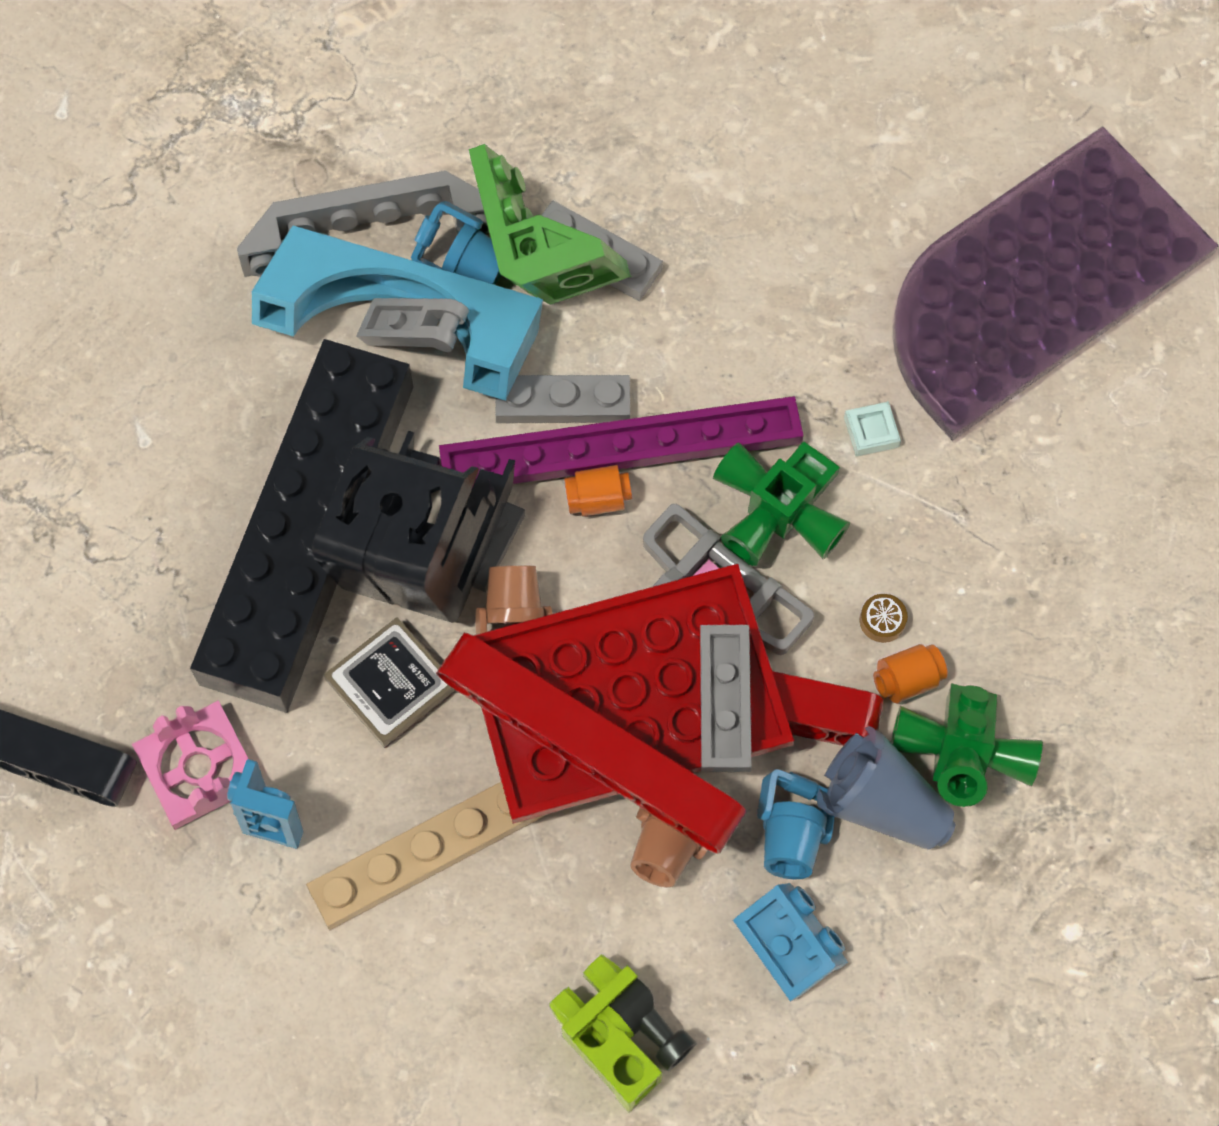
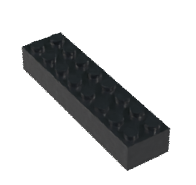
(275, 586)

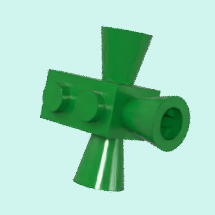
(780, 501)
(966, 745)

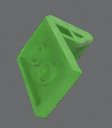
(560, 259)

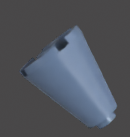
(885, 793)

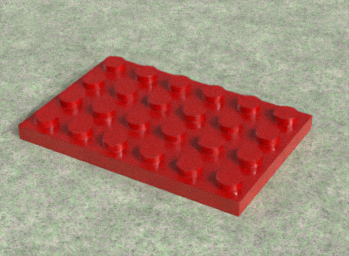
(637, 668)

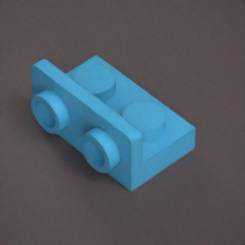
(263, 809)
(791, 939)

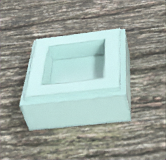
(872, 429)

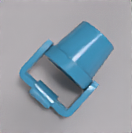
(471, 250)
(792, 828)

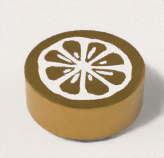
(883, 618)

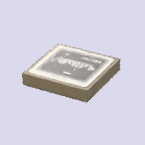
(389, 682)

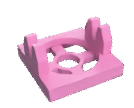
(210, 793)

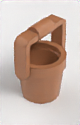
(511, 597)
(662, 852)

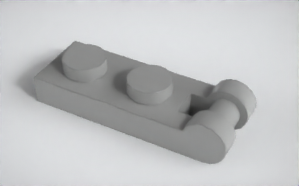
(413, 322)

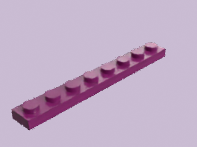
(632, 441)

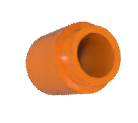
(597, 491)
(910, 672)

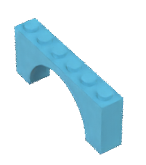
(322, 272)

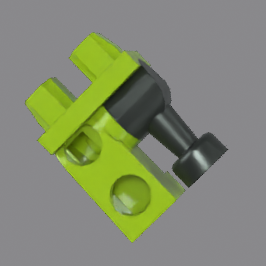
(606, 1024)

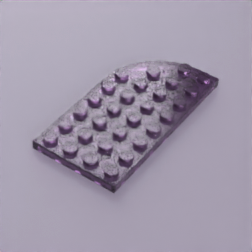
(1037, 279)

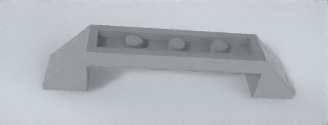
(353, 207)

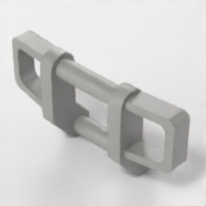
(711, 546)

